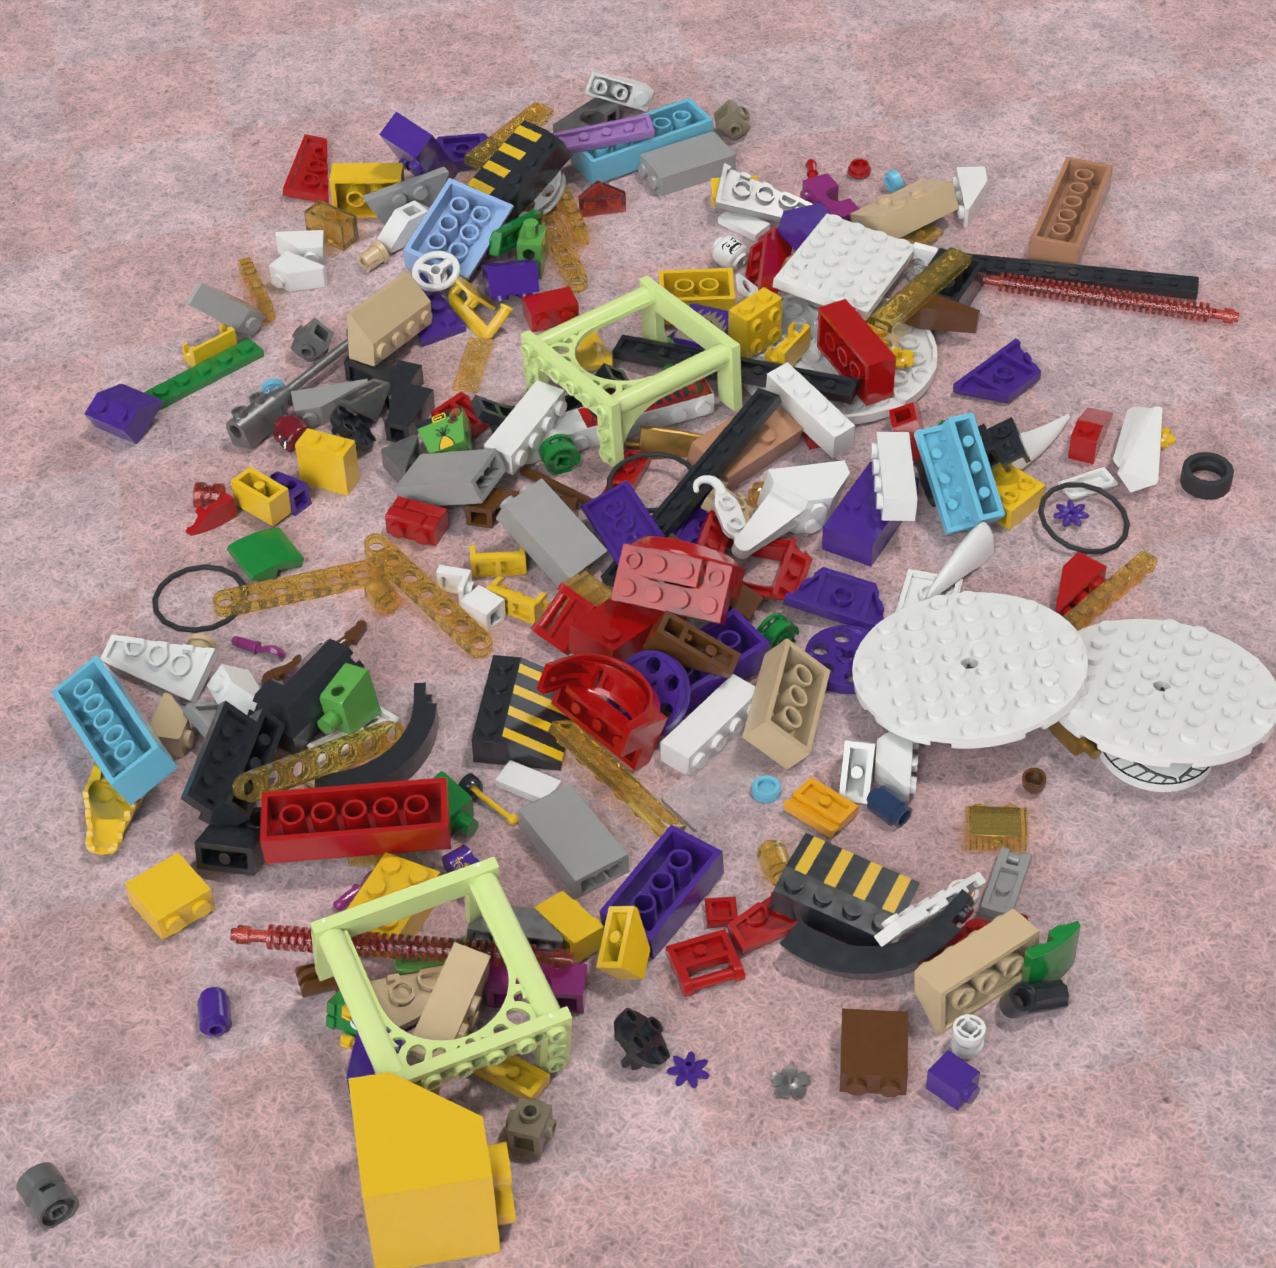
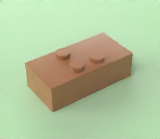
(773, 440)

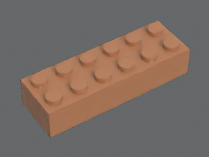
(1071, 211)

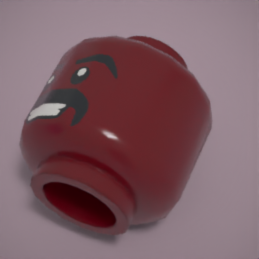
(288, 431)

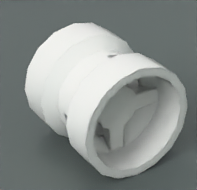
(968, 1036)

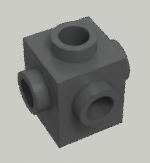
(311, 340)

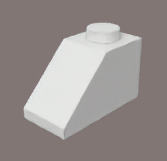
(303, 243)
(297, 273)
(234, 686)
(857, 770)

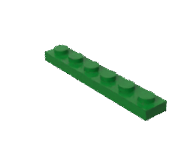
(206, 372)

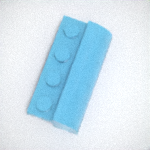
(959, 474)

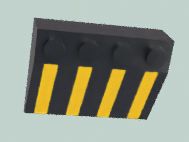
(522, 167)
(516, 718)
(840, 892)

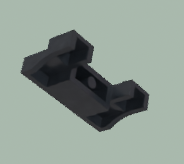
(1001, 444)

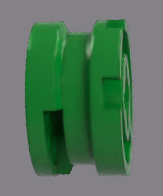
(559, 456)
(778, 629)

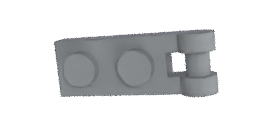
(1005, 883)

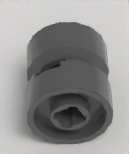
(47, 1195)

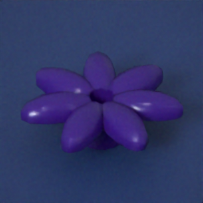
(1071, 513)
(688, 1070)

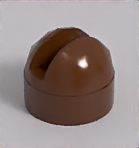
(1034, 776)

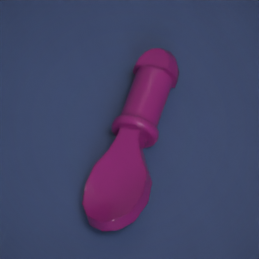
(255, 646)
(345, 900)

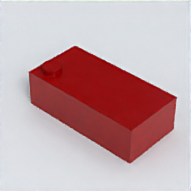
(856, 351)
(613, 629)

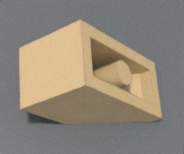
(172, 727)

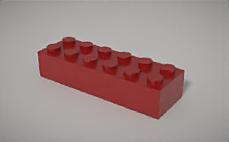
(355, 820)

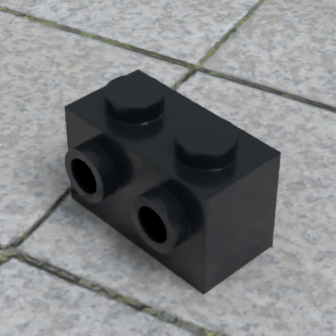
(229, 850)

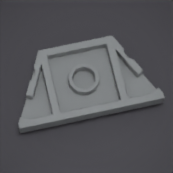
(420, 188)

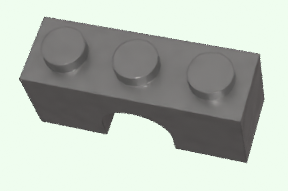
(591, 113)

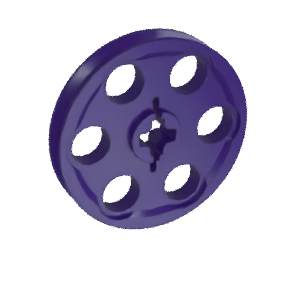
(835, 652)
(670, 667)

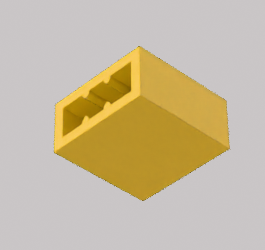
(756, 322)
(327, 461)
(1018, 494)
(170, 896)

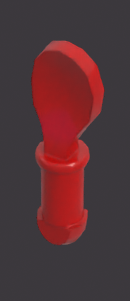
(811, 168)

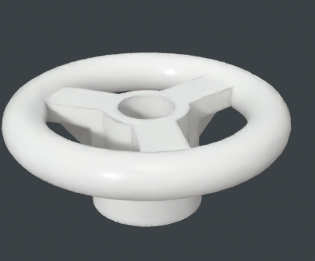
(436, 273)

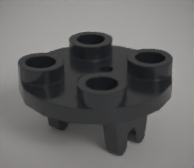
(351, 427)
(640, 1040)

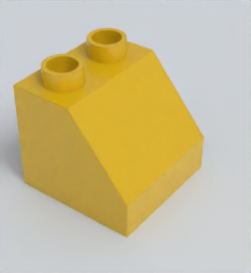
(427, 1175)

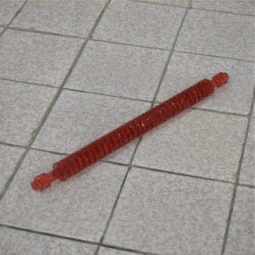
(1227, 315)
(388, 945)

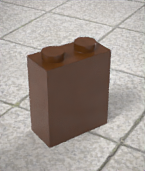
(874, 1052)

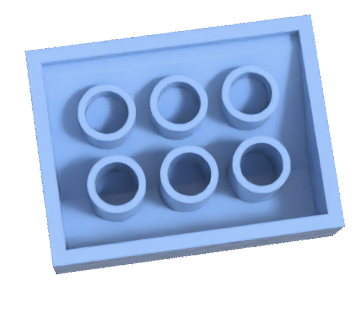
(458, 224)

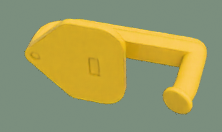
(466, 310)

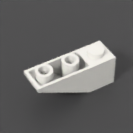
(620, 90)
(970, 191)

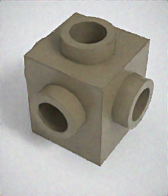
(732, 120)
(530, 1126)

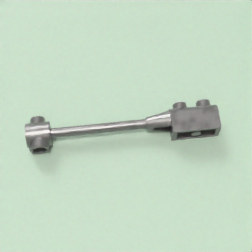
(257, 420)

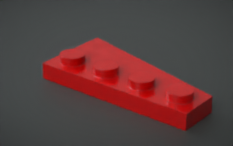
(309, 171)
(759, 927)

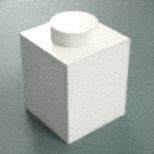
(484, 607)

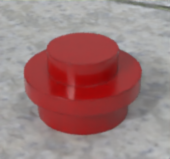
(859, 168)

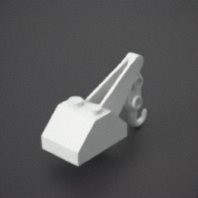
(790, 500)

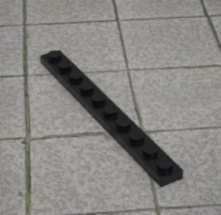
(1130, 280)
(753, 371)
(712, 462)

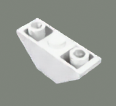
(402, 225)
(895, 764)

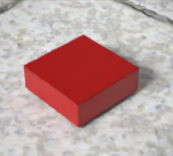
(720, 911)

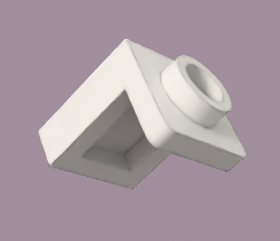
(455, 580)

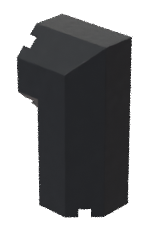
(297, 696)

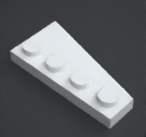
(167, 665)
(924, 911)

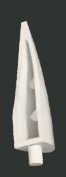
(1038, 440)
(967, 556)

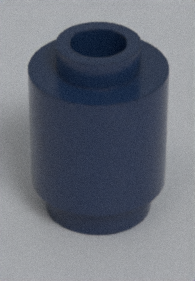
(888, 806)

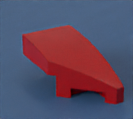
(214, 515)

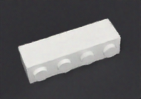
(811, 410)
(527, 424)
(894, 477)
(708, 724)

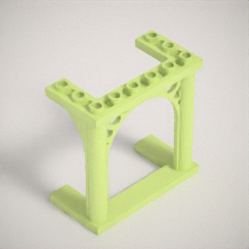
(620, 410)
(548, 1026)

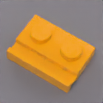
(821, 807)

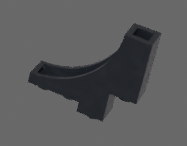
(406, 398)

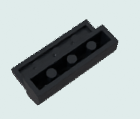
(229, 749)

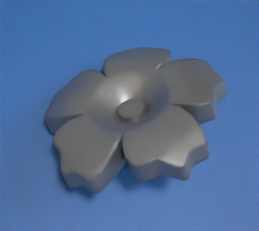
(790, 1082)

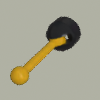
(474, 788)

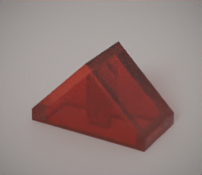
(601, 199)

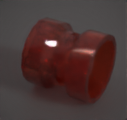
(207, 494)

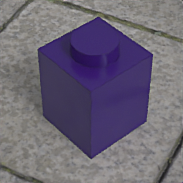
(953, 1080)

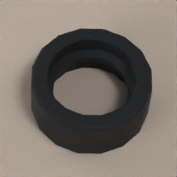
(1202, 488)

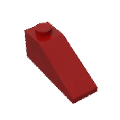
(1089, 435)

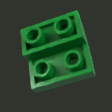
(265, 553)
(1054, 958)

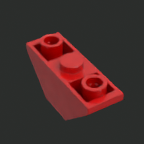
(908, 419)

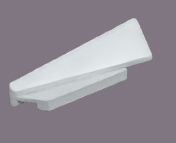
(1139, 447)

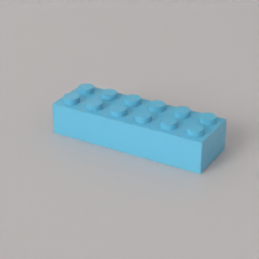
(671, 125)
(114, 730)

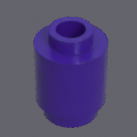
(214, 1012)

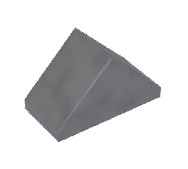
(366, 398)
(400, 456)

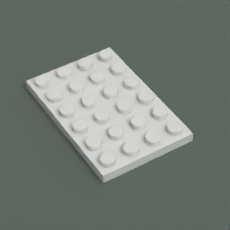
(845, 263)

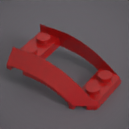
(791, 570)

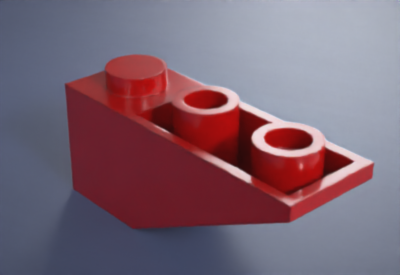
(1078, 580)

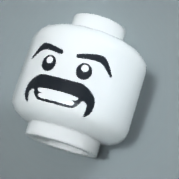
(730, 252)

